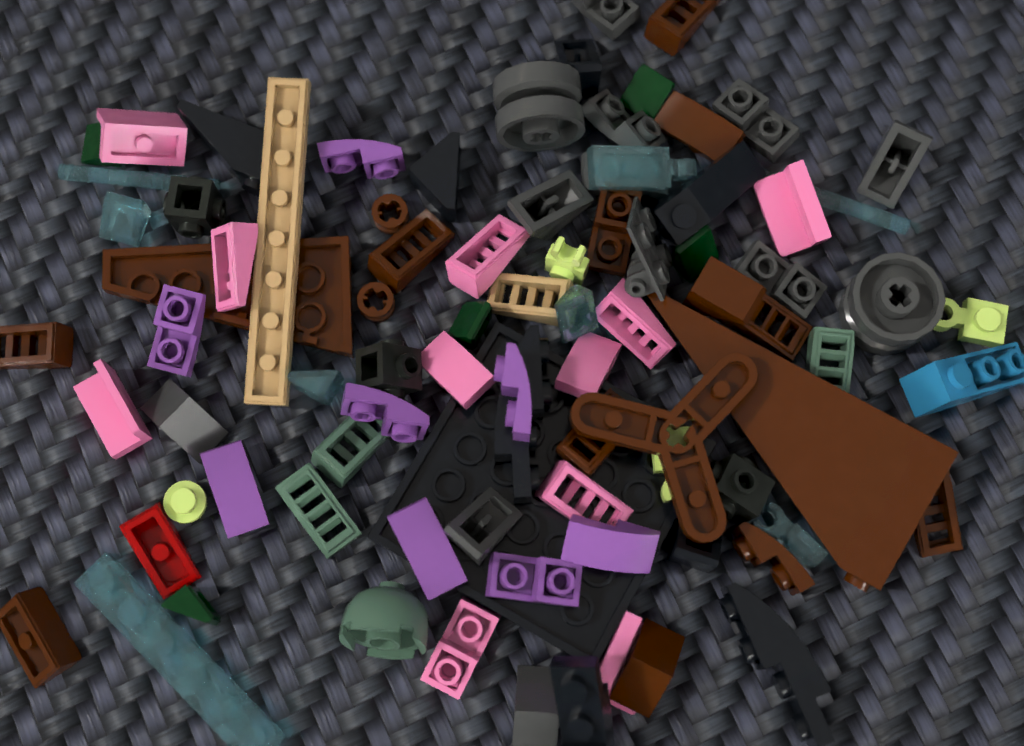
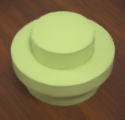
(185, 502)

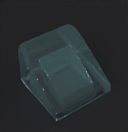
(123, 219)
(576, 313)
(317, 384)

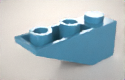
(963, 378)

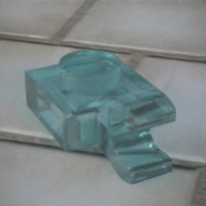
(793, 538)

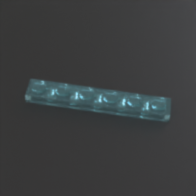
(176, 656)

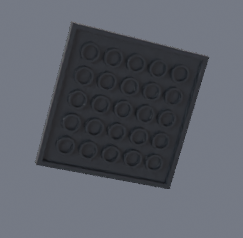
(460, 465)

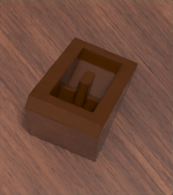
(724, 293)
(648, 668)

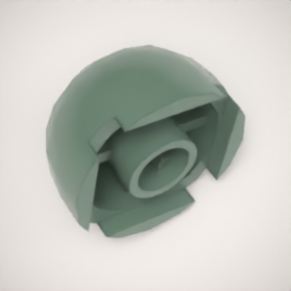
(386, 622)

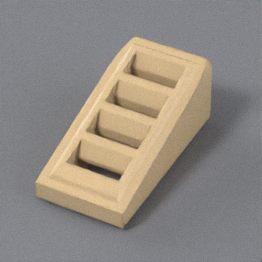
(534, 284)

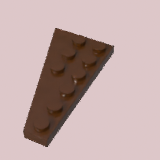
(322, 294)

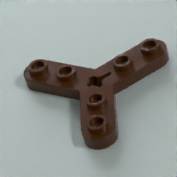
(687, 467)

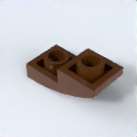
(697, 127)
(609, 239)
(759, 547)

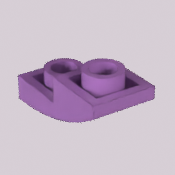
(379, 158)
(178, 330)
(515, 383)
(399, 418)
(234, 488)
(610, 547)
(427, 548)
(533, 579)

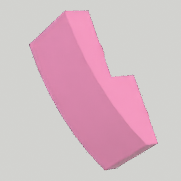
(587, 365)
(456, 370)
(460, 647)

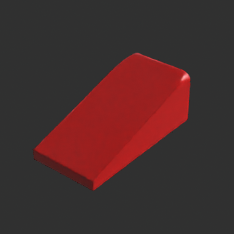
(160, 550)

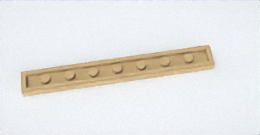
(277, 242)

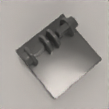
(651, 260)

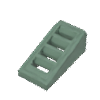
(837, 337)
(330, 466)
(299, 479)

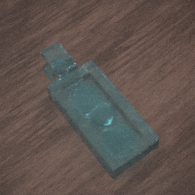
(635, 168)

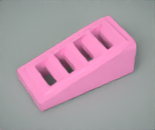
(232, 263)
(477, 277)
(613, 315)
(555, 478)

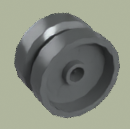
(538, 106)
(892, 303)

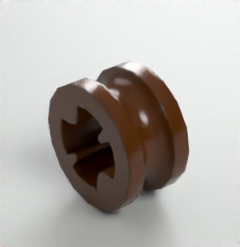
(388, 202)
(380, 290)

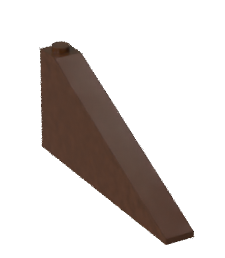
(840, 460)

